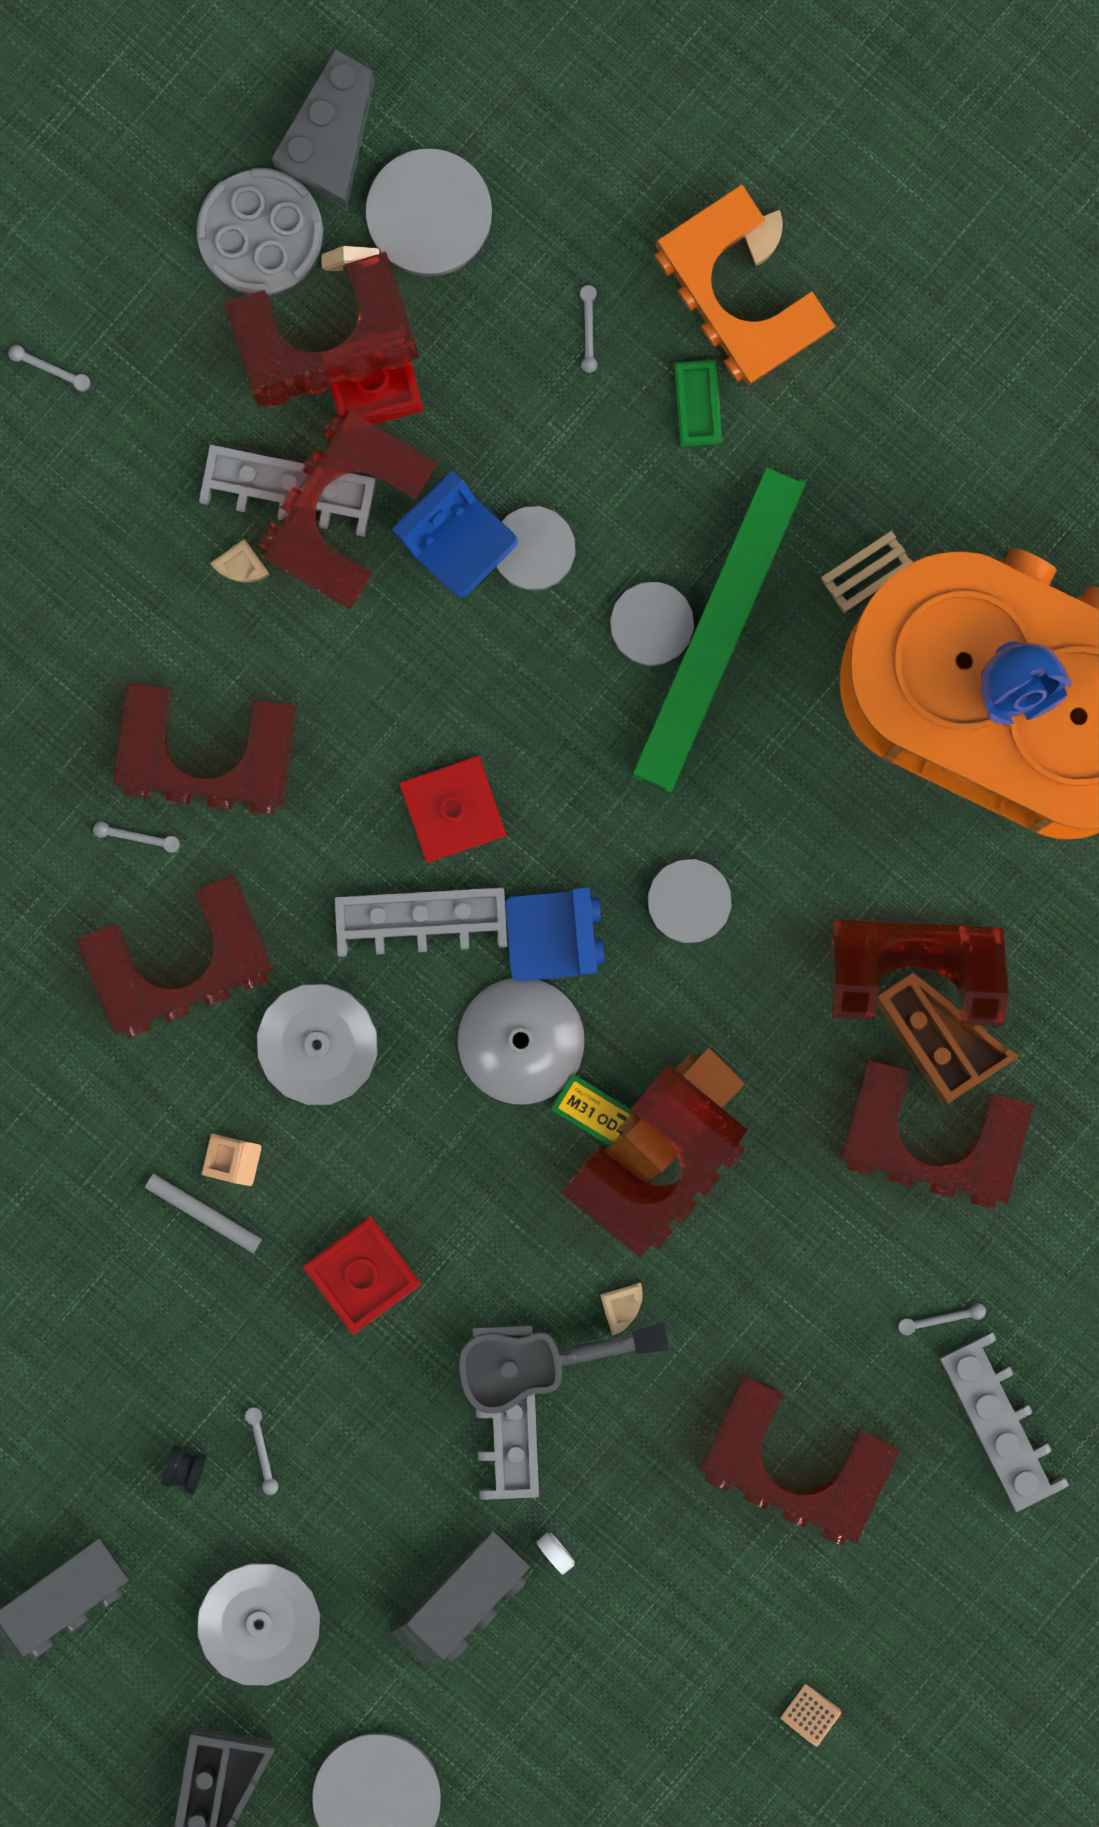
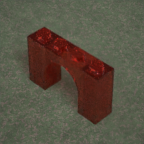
(282, 371)
(351, 448)
(147, 766)
(964, 954)
(236, 960)
(703, 1141)
(983, 1172)
(837, 1507)

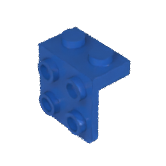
(455, 536)
(553, 935)

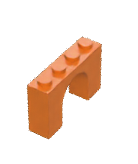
(690, 256)

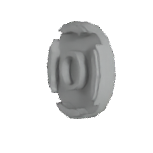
(543, 549)
(652, 624)
(689, 901)

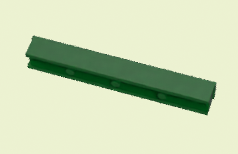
(718, 630)

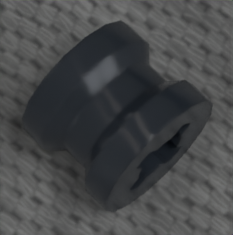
(184, 1469)

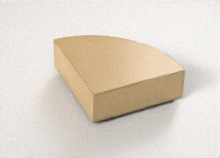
(765, 239)
(339, 257)
(240, 564)
(622, 1306)

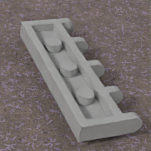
(273, 477)
(420, 916)
(999, 1424)
(513, 1440)

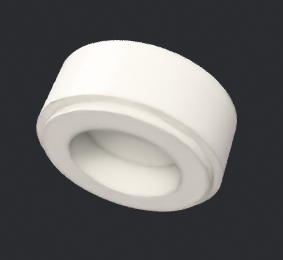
(555, 1552)

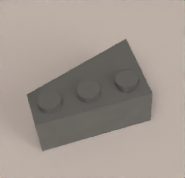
(328, 131)
(59, 1601)
(462, 1602)
(220, 1776)

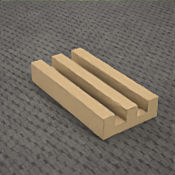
(836, 592)

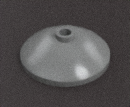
(525, 1073)

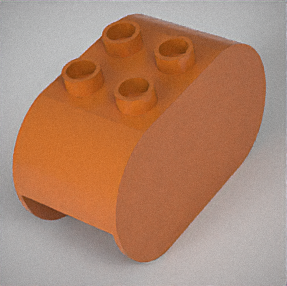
(917, 678)

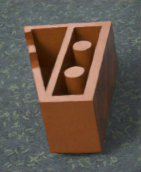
(930, 1029)
(645, 1150)

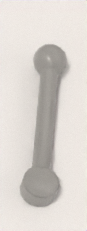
(588, 295)
(81, 381)
(170, 843)
(908, 1326)
(253, 1417)

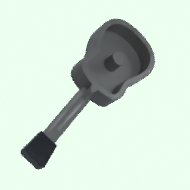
(505, 1369)

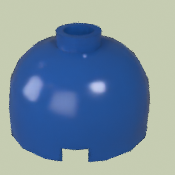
(1021, 681)

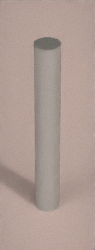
(203, 1213)

